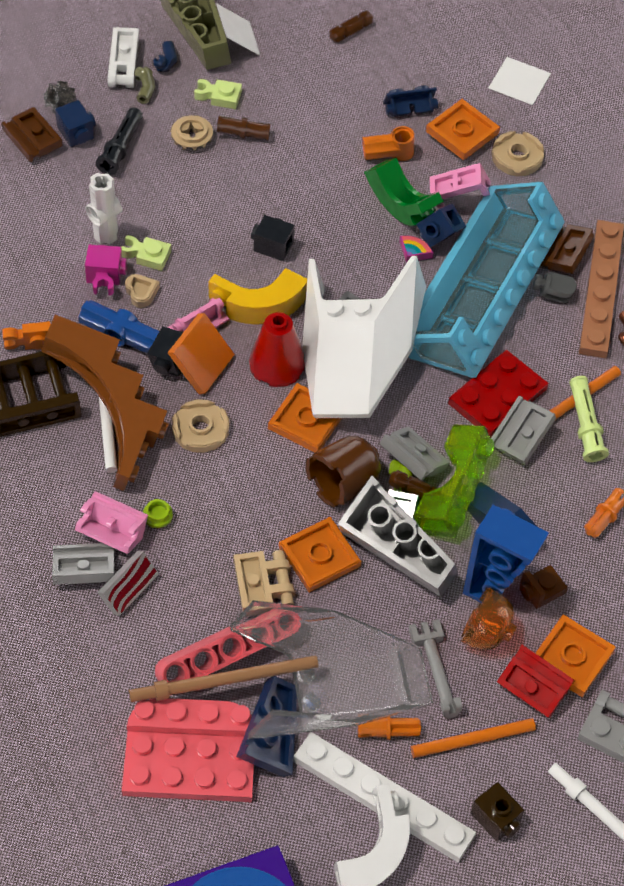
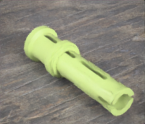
(589, 431)

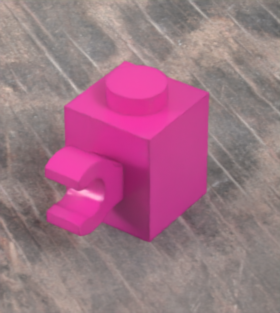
(104, 266)

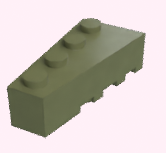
(201, 28)

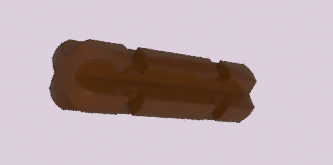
(351, 26)
(409, 485)

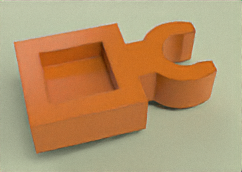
(31, 336)

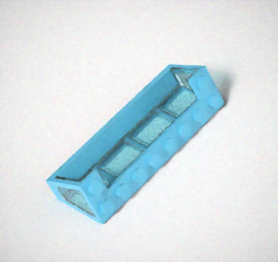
(485, 277)

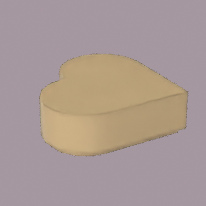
(141, 290)

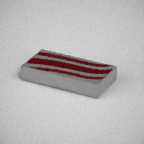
(128, 583)

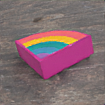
(415, 247)

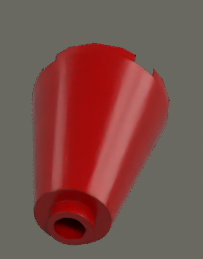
(277, 352)

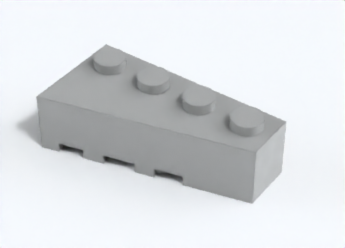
(395, 537)

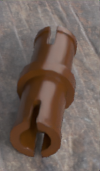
(243, 127)

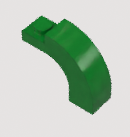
(398, 194)

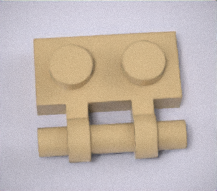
(253, 578)

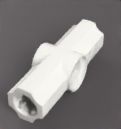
(103, 208)

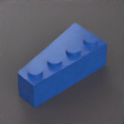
(501, 551)

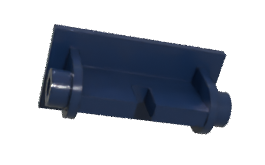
(400, 101)

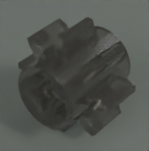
(59, 95)

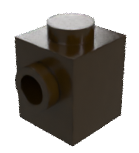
(498, 812)

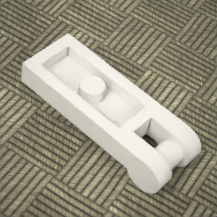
(123, 57)

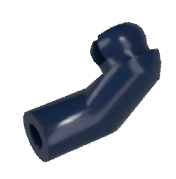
(168, 59)

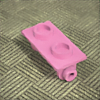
(211, 309)

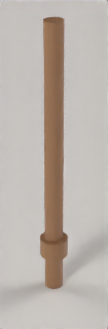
(162, 690)

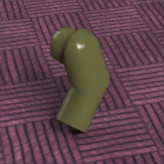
(148, 84)

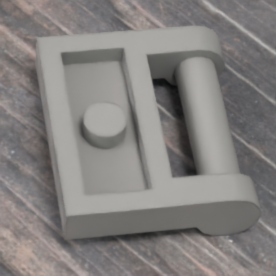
(603, 731)

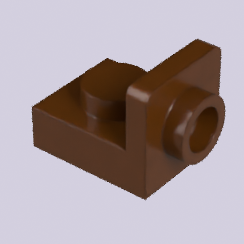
(542, 586)

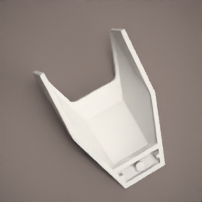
(359, 343)

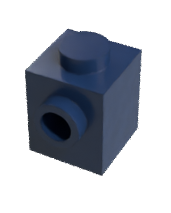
(75, 123)
(440, 225)

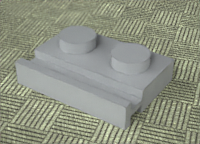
(522, 430)
(414, 453)
(82, 563)

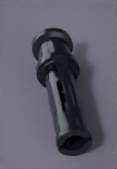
(115, 148)

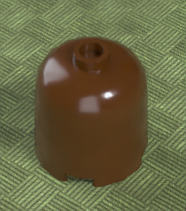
(343, 469)

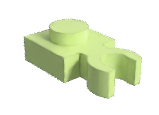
(222, 94)
(150, 253)

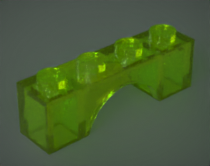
(444, 509)

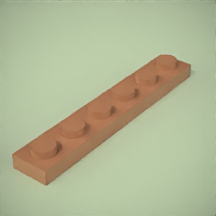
(601, 289)

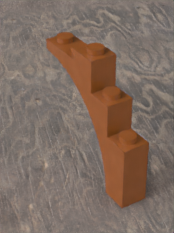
(96, 360)

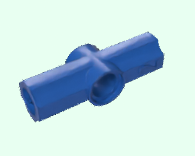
(118, 324)

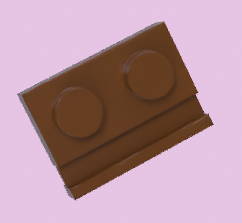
(32, 134)
(568, 248)

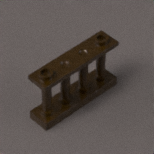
(35, 412)

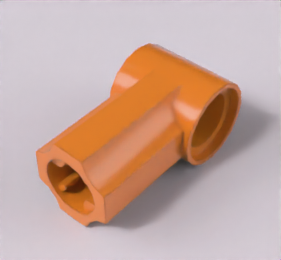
(396, 145)

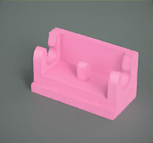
(460, 182)
(112, 522)

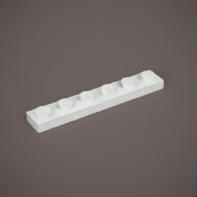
(359, 781)

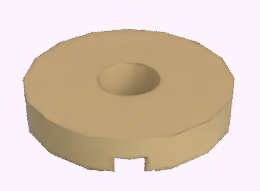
(514, 164)
(205, 439)

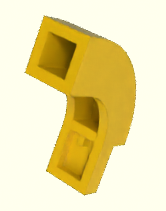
(254, 305)

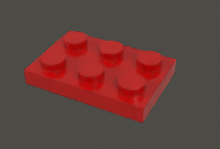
(494, 391)

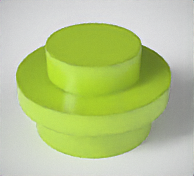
(158, 513)

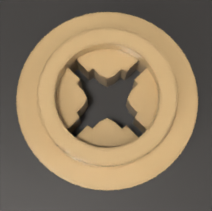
(201, 128)

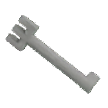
(450, 706)

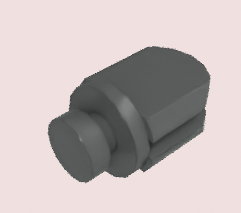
(555, 286)

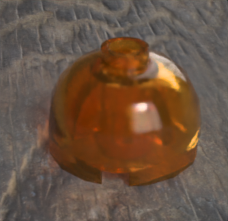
(489, 622)

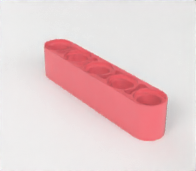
(215, 657)

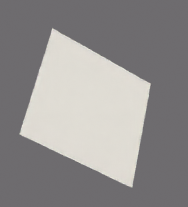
(237, 29)
(519, 80)

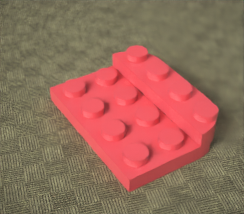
(187, 751)

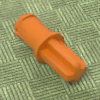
(605, 513)
(390, 727)

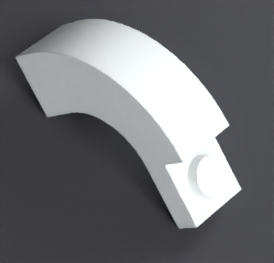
(389, 849)

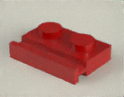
(535, 681)

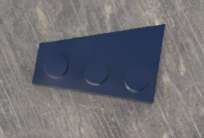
(274, 752)

